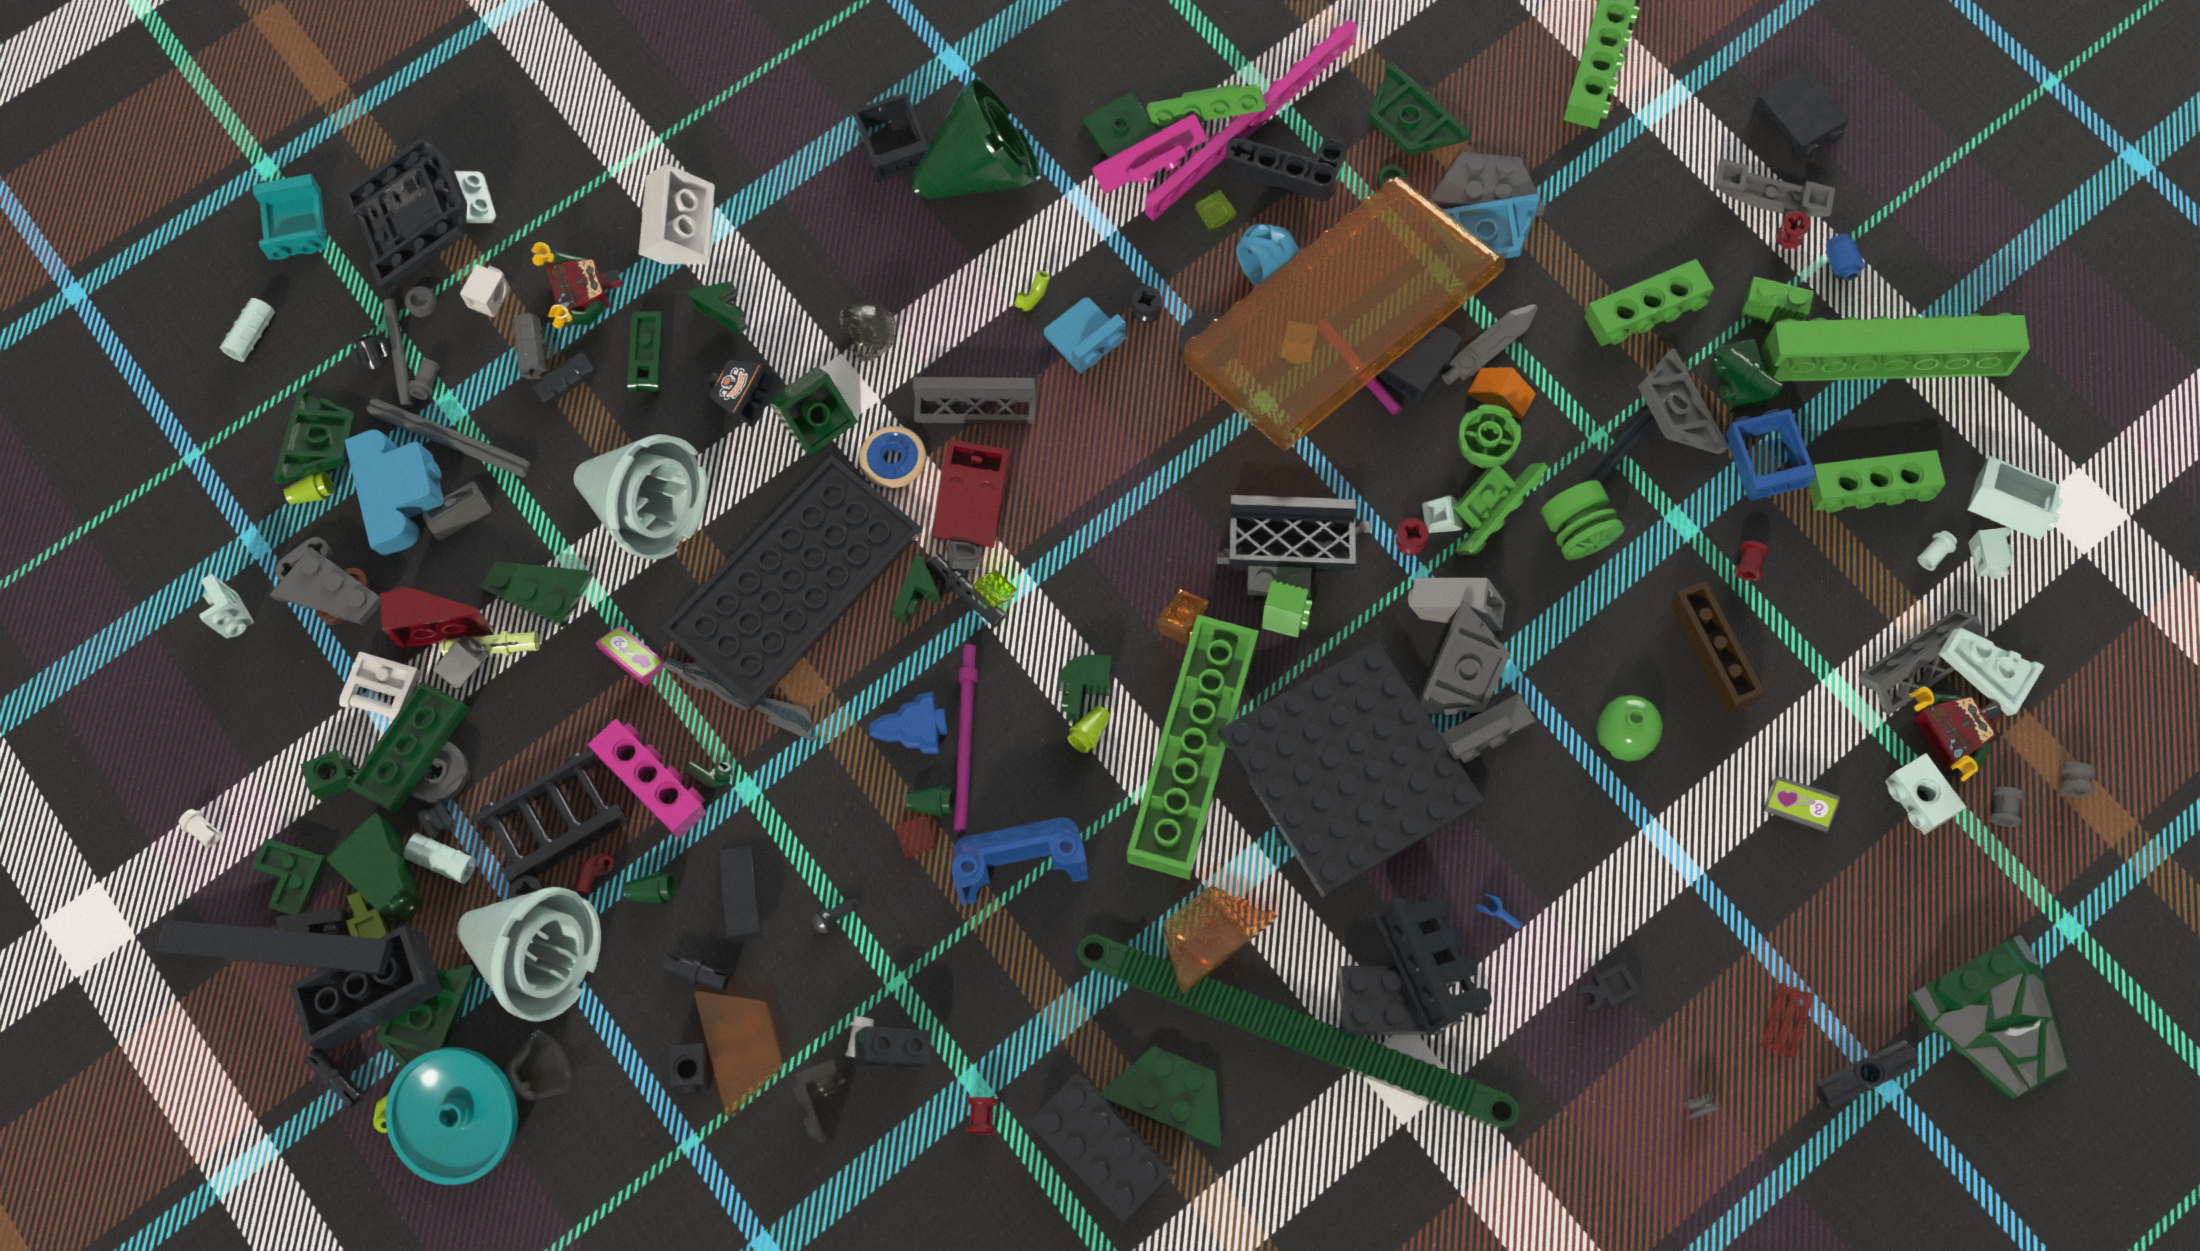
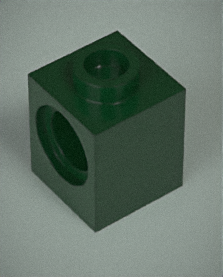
(318, 768)

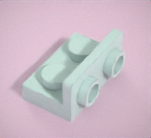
(227, 610)

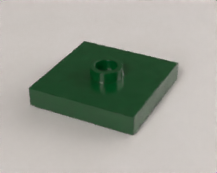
(1118, 125)

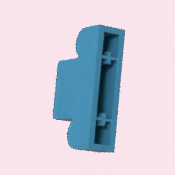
(392, 488)

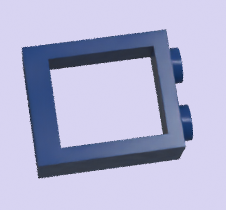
(1778, 482)

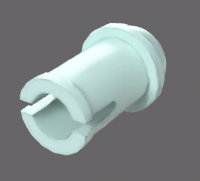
(1941, 545)

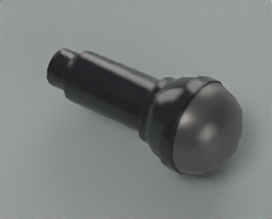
(825, 920)

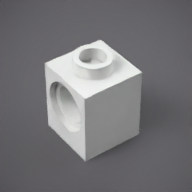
(485, 290)

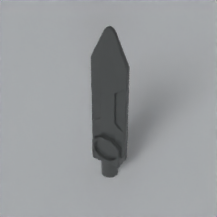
(1490, 343)

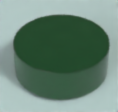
(1387, 173)

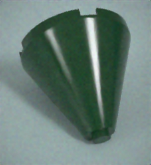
(976, 149)

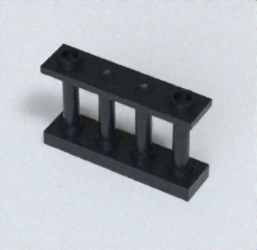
(577, 835)

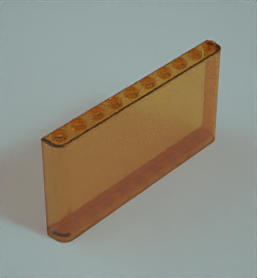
(1341, 311)

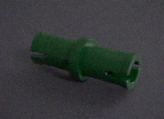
(1752, 373)

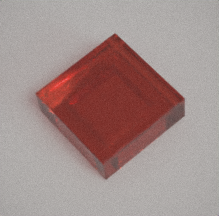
(915, 836)

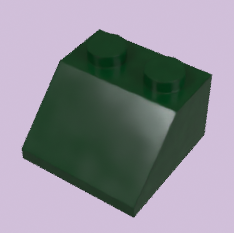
(813, 410)

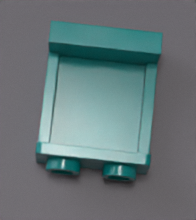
(291, 217)

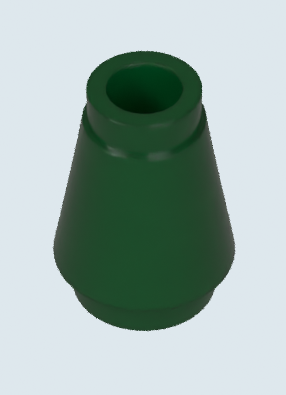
(932, 801)
(651, 888)

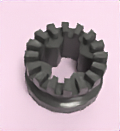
(1701, 1107)

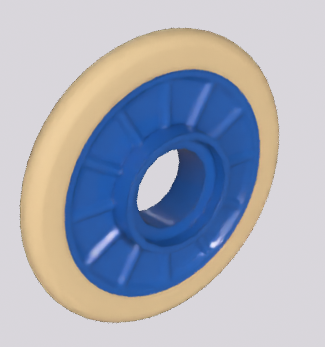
(892, 474)

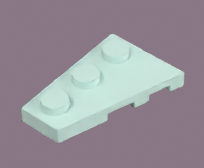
(1993, 671)

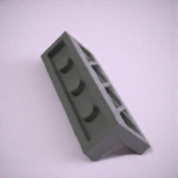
(974, 389)
(1918, 652)

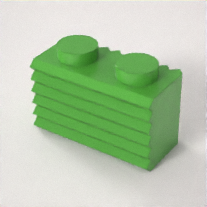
(1775, 301)
(1286, 609)

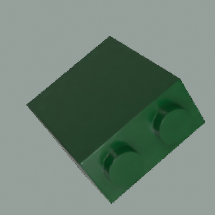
(377, 869)

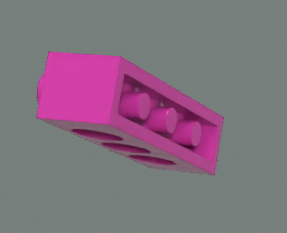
(677, 816)

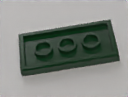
(408, 747)

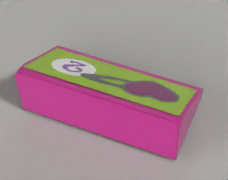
(631, 654)

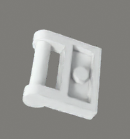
(381, 676)

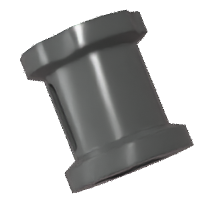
(2007, 806)

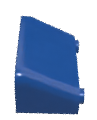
(1051, 837)

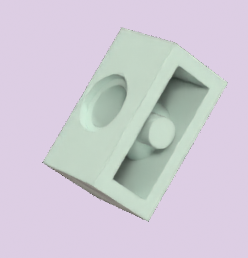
(1924, 776)

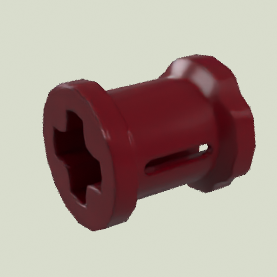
(1789, 228)
(1751, 560)
(981, 1115)

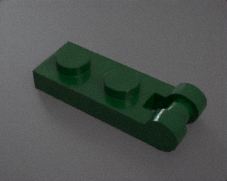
(645, 351)

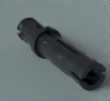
(940, 566)

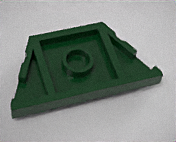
(1413, 116)
(314, 438)
(429, 1023)
(1170, 1093)

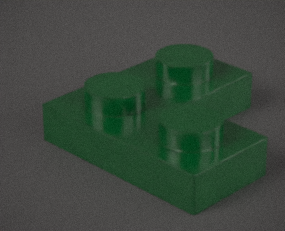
(297, 872)

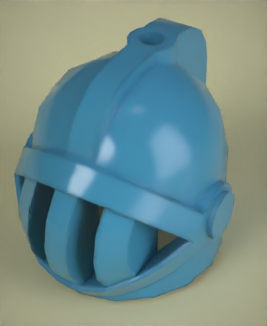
(1264, 251)

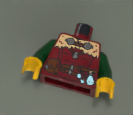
(576, 286)
(1956, 729)

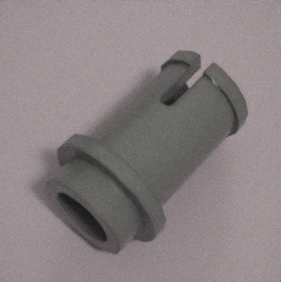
(424, 379)

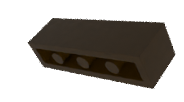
(1716, 648)

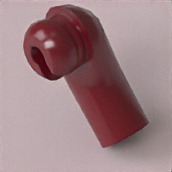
(591, 870)

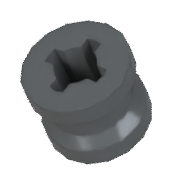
(2077, 780)

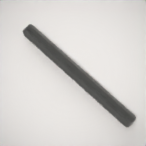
(449, 437)

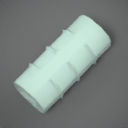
(247, 329)
(439, 858)

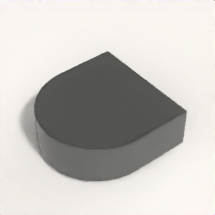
(963, 555)

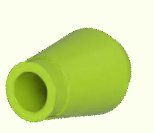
(310, 489)
(1088, 730)

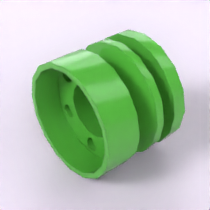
(1582, 520)

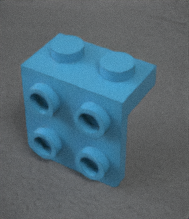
(1085, 334)

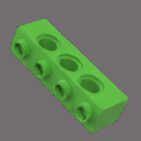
(1685, 279)
(1920, 467)

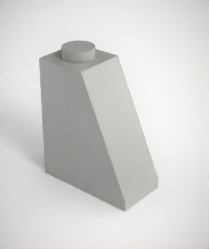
(1441, 597)

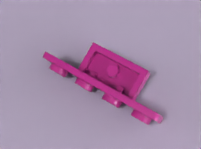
(1150, 155)

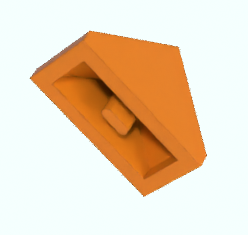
(1503, 388)

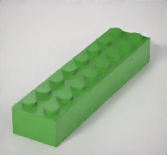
(1895, 347)
(1190, 748)

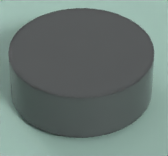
(421, 301)

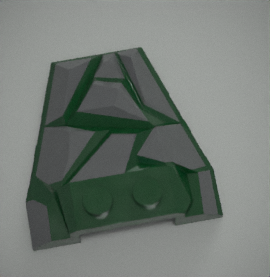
(1997, 1017)

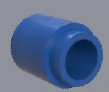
(1844, 257)

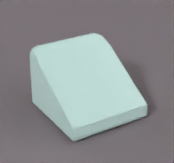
(1441, 515)

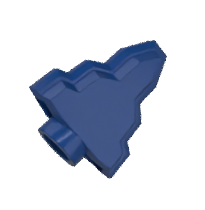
(914, 725)

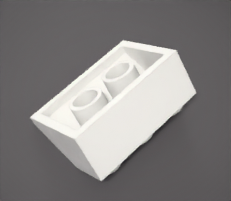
(676, 217)

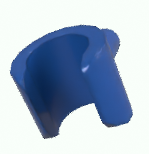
(1496, 909)

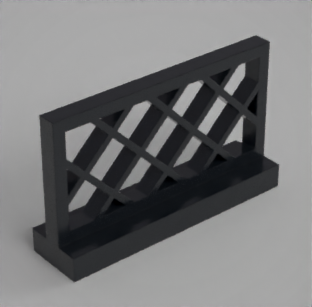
(1292, 514)

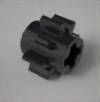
(370, 352)

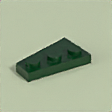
(538, 589)

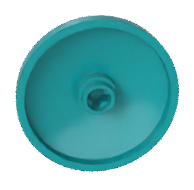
(451, 1115)

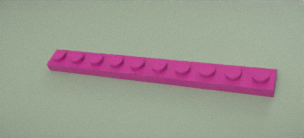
(1243, 125)

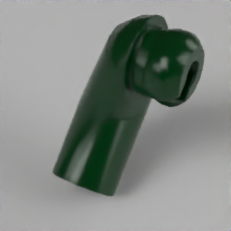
(710, 778)

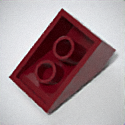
(425, 619)

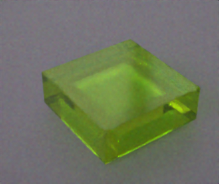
(1215, 210)
(995, 588)

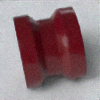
(1410, 544)

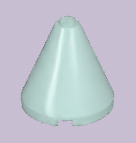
(646, 493)
(534, 949)

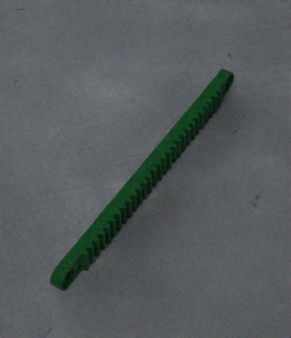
(1301, 1033)

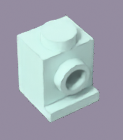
(1991, 552)

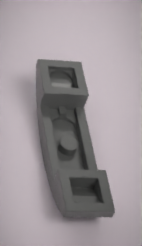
(1772, 194)

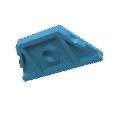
(1500, 223)

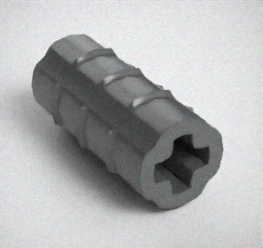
(529, 346)

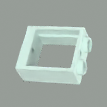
(2016, 498)

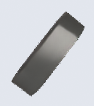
(293, 557)

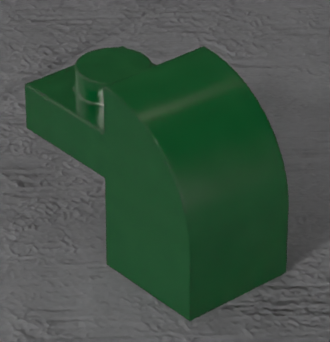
(1083, 676)

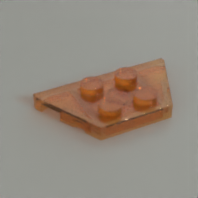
(1210, 932)
(739, 1045)

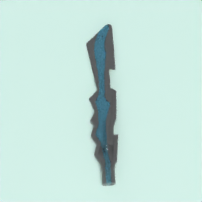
(782, 714)

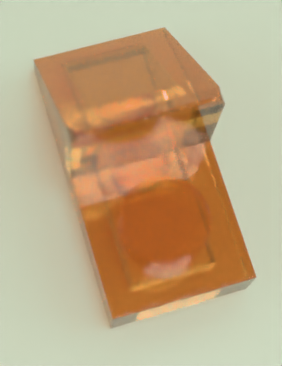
(1180, 616)

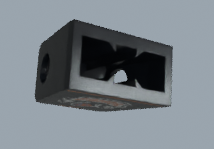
(744, 389)

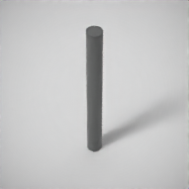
(397, 353)

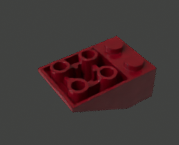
(972, 493)

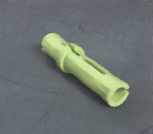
(526, 642)

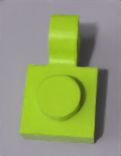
(366, 922)

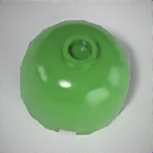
(1488, 436)
(1629, 727)

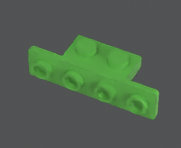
(1208, 104)
(1491, 501)

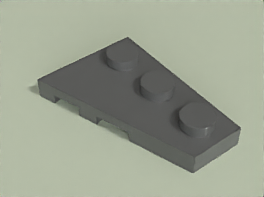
(326, 588)

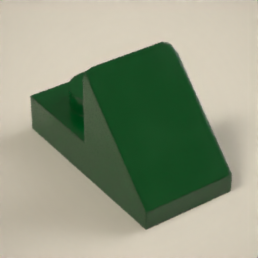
(717, 304)
(916, 585)

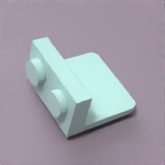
(477, 197)

